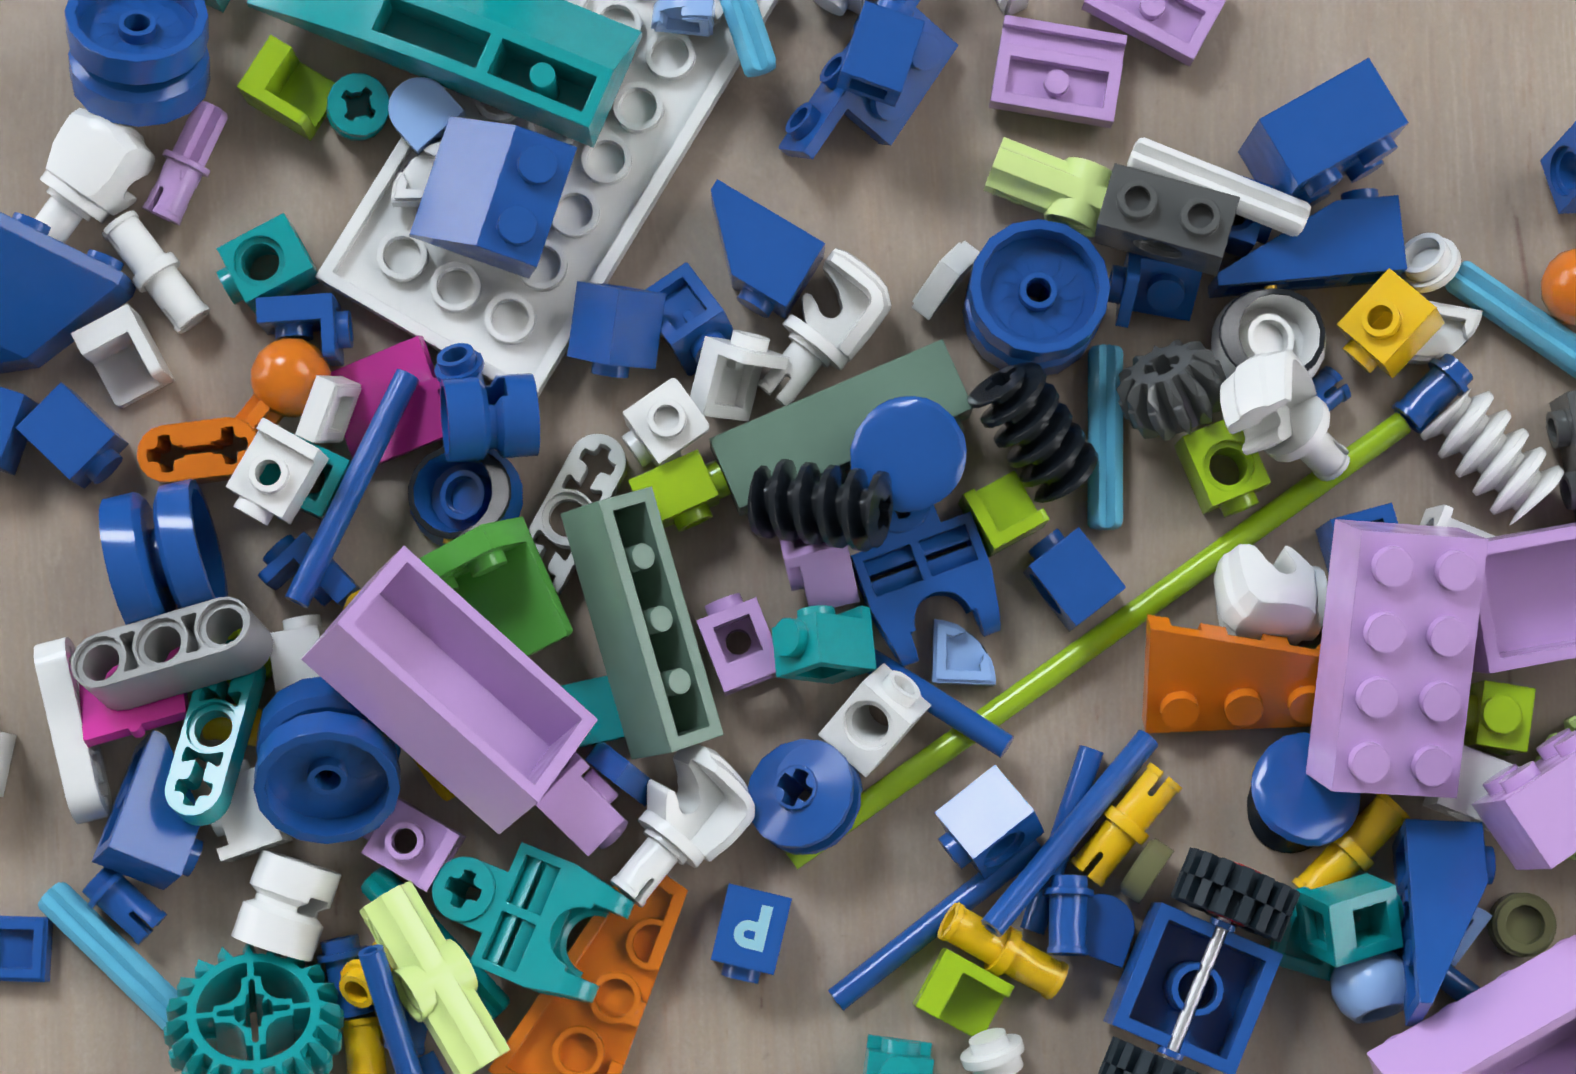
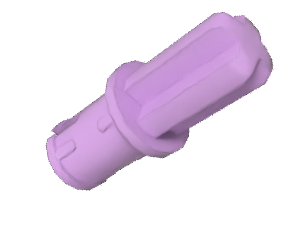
(186, 163)

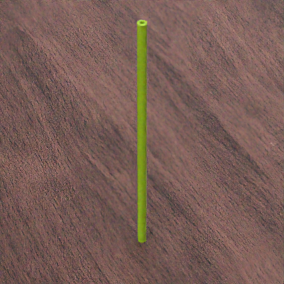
(1121, 623)

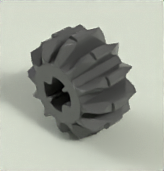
(1171, 389)

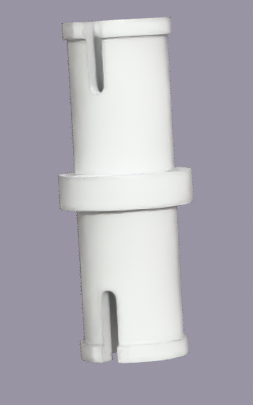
(155, 271)

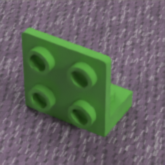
(505, 581)

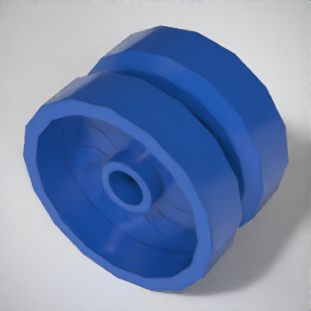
(138, 58)
(1040, 262)
(161, 553)
(323, 766)

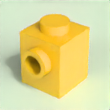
(1389, 325)

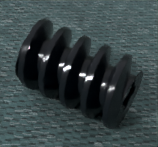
(1038, 428)
(822, 507)

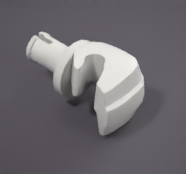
(91, 171)
(836, 340)
(1280, 413)
(1269, 598)
(689, 825)

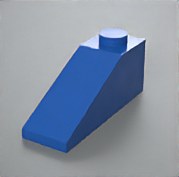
(1339, 247)
(1440, 881)

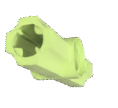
(1061, 189)
(434, 979)

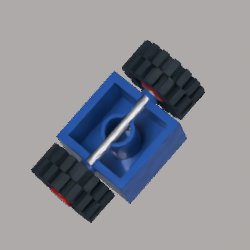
(1195, 980)

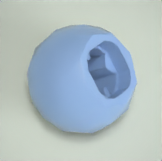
(1369, 988)

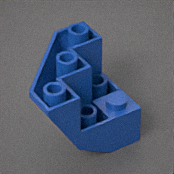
(50, 292)

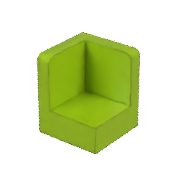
(286, 88)
(1003, 513)
(961, 993)

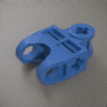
(958, 575)

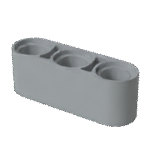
(145, 644)

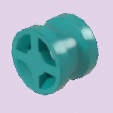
(352, 116)

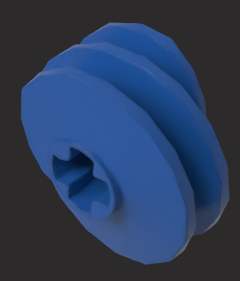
(828, 812)

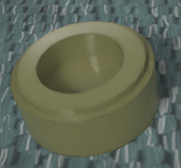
(1145, 870)
(1522, 924)

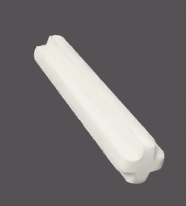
(1256, 200)

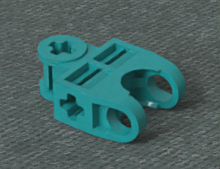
(527, 916)

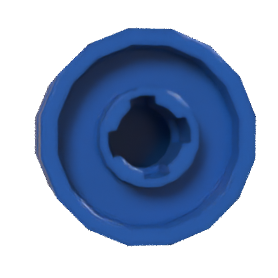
(490, 417)

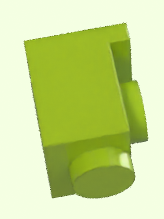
(684, 489)
(1499, 717)

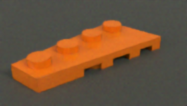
(1224, 680)
(622, 960)

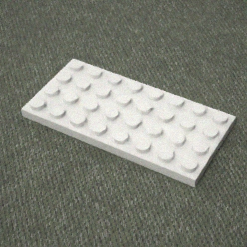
(605, 201)

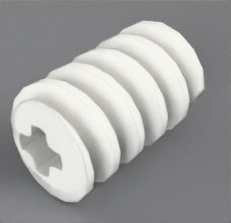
(1494, 454)

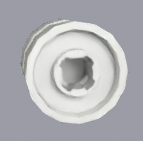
(286, 905)

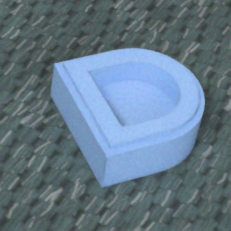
(421, 111)

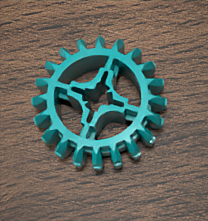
(300, 1019)

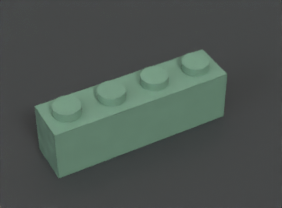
(825, 423)
(642, 624)

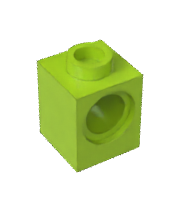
(1195, 455)

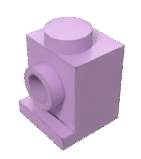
(822, 573)
(731, 616)
(583, 806)
(434, 845)

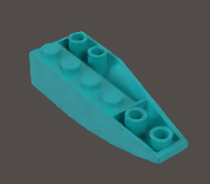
(520, 56)

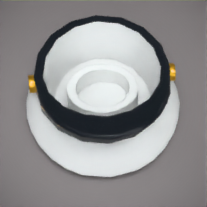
(1267, 323)

